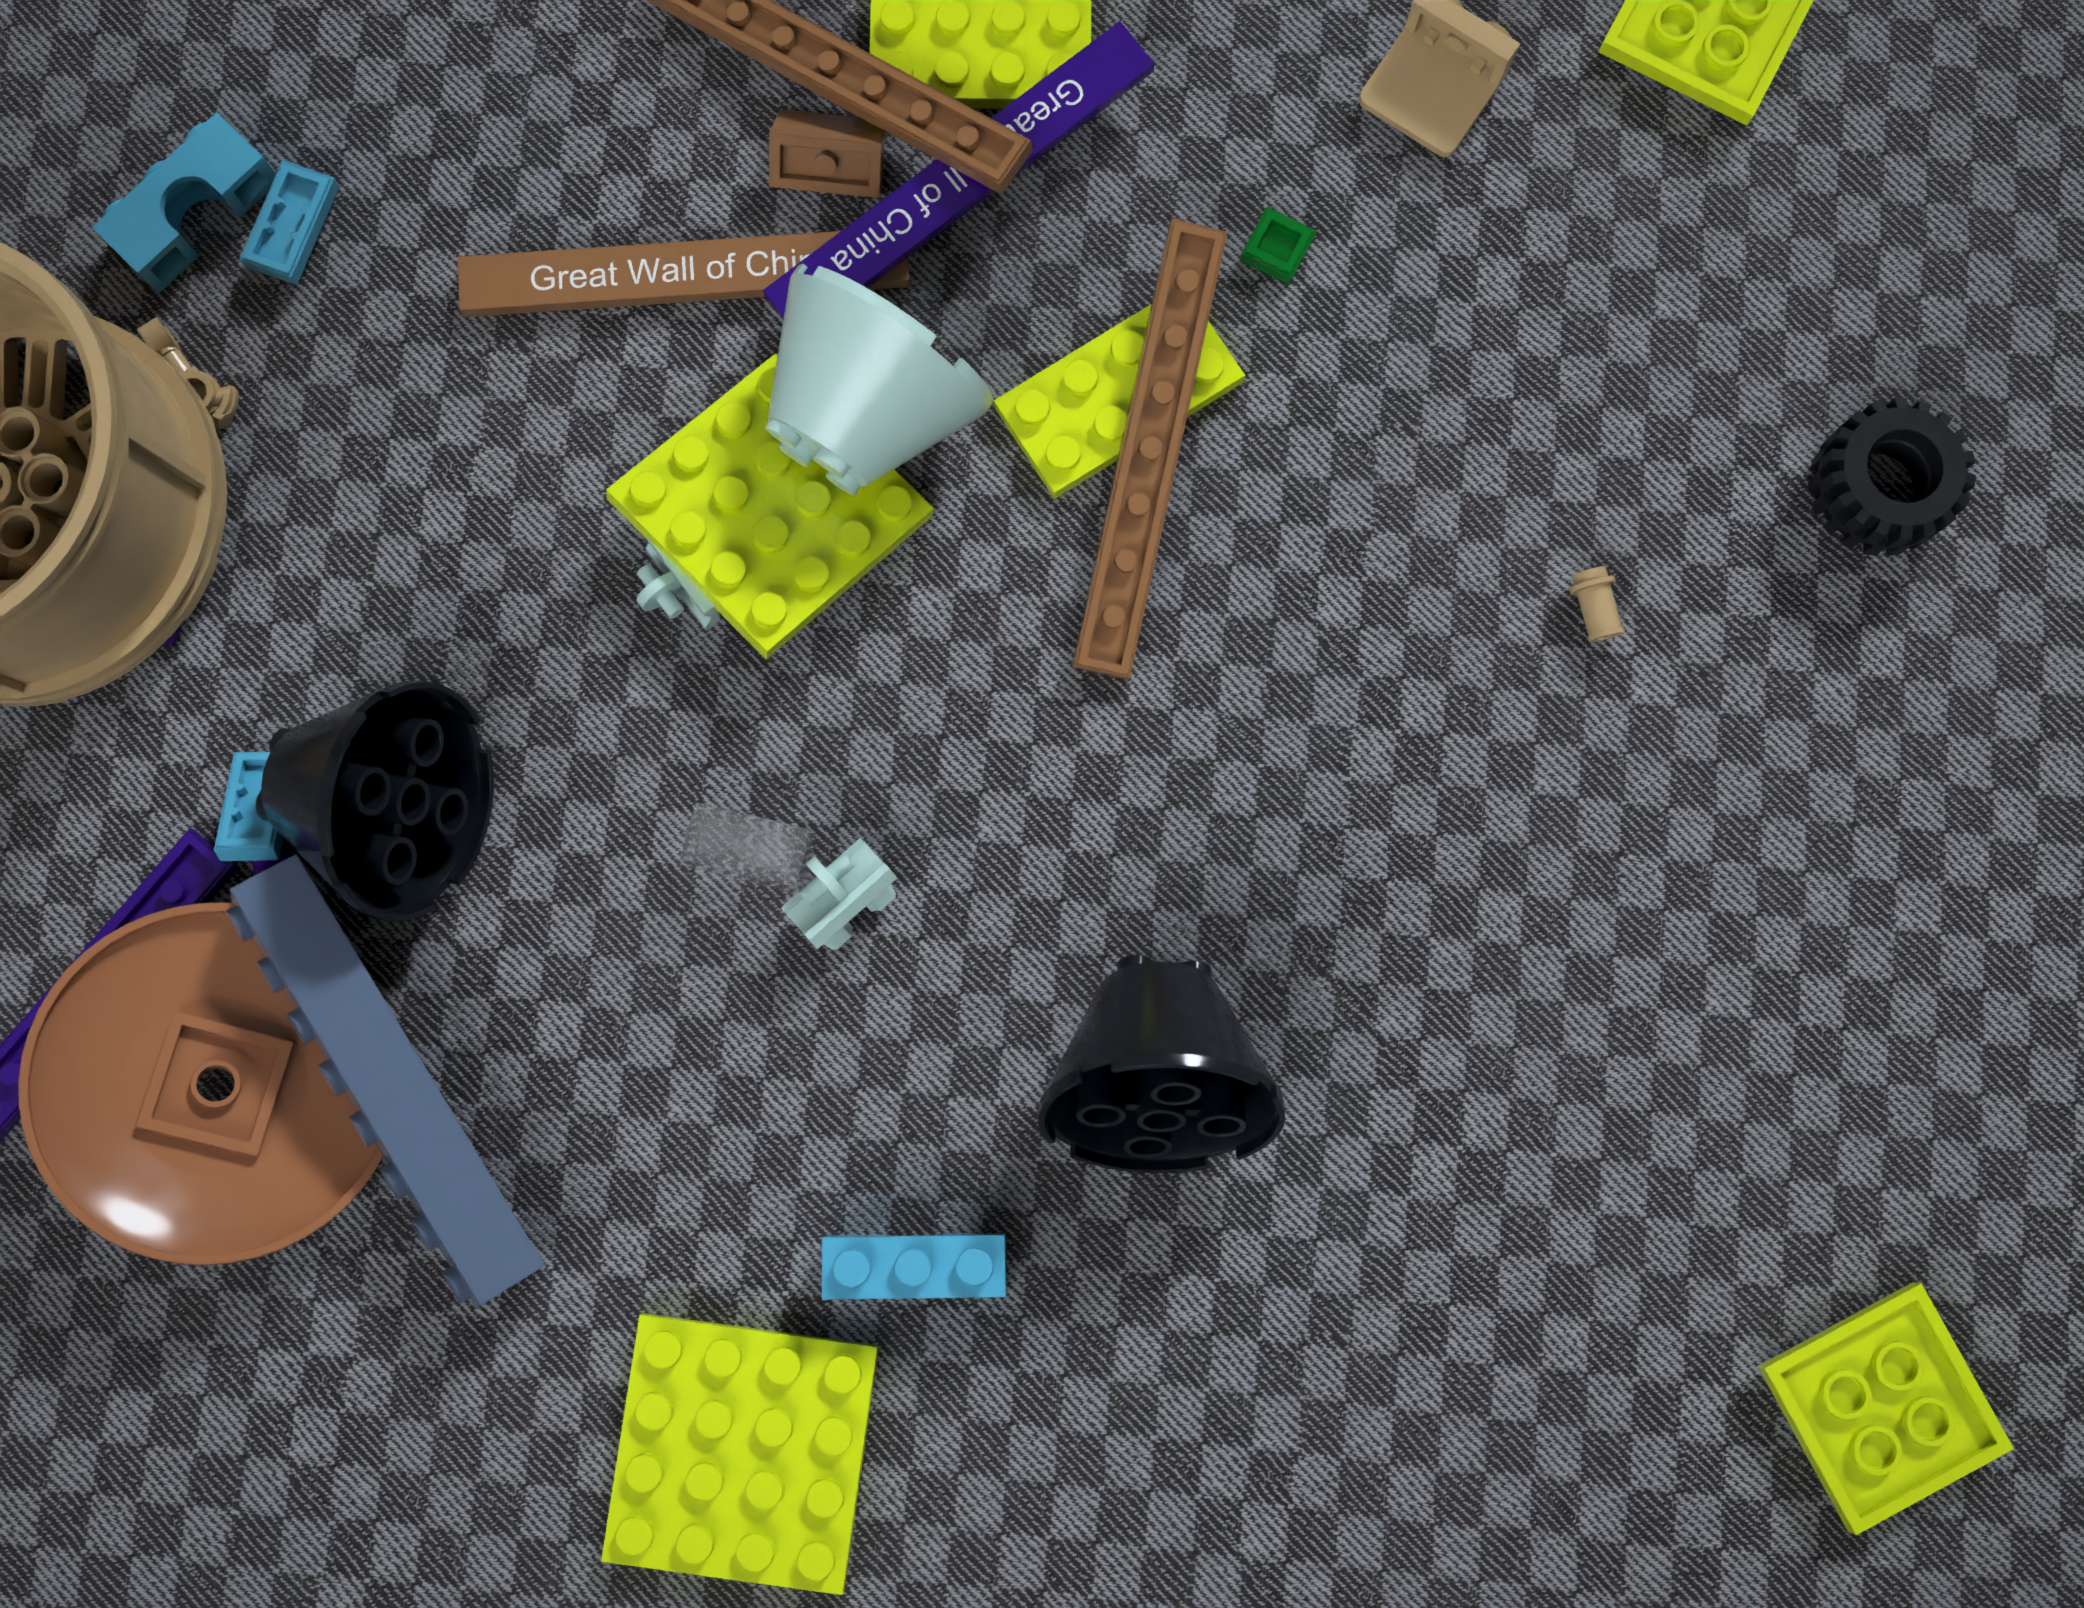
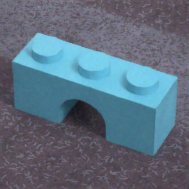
(208, 165)
(914, 1266)

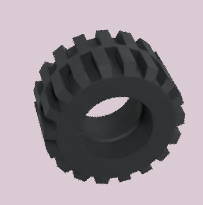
(1927, 452)

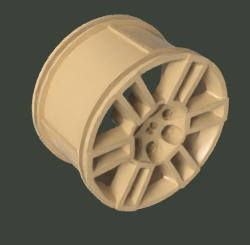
(138, 504)

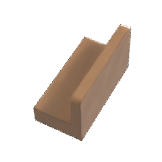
(826, 154)

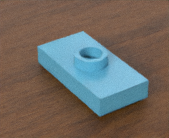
(289, 222)
(241, 830)

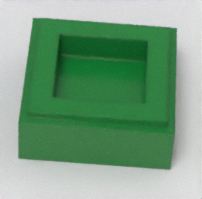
(1278, 245)

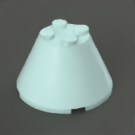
(862, 382)

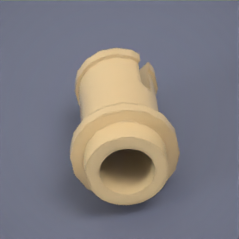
(1597, 603)

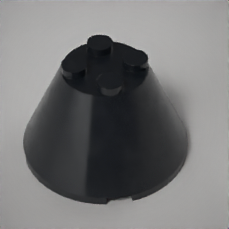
(384, 796)
(1160, 1075)

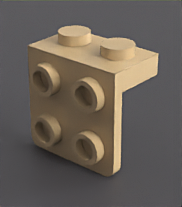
(1439, 74)

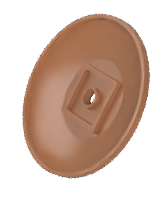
(120, 1113)

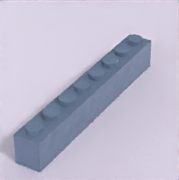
(384, 1081)

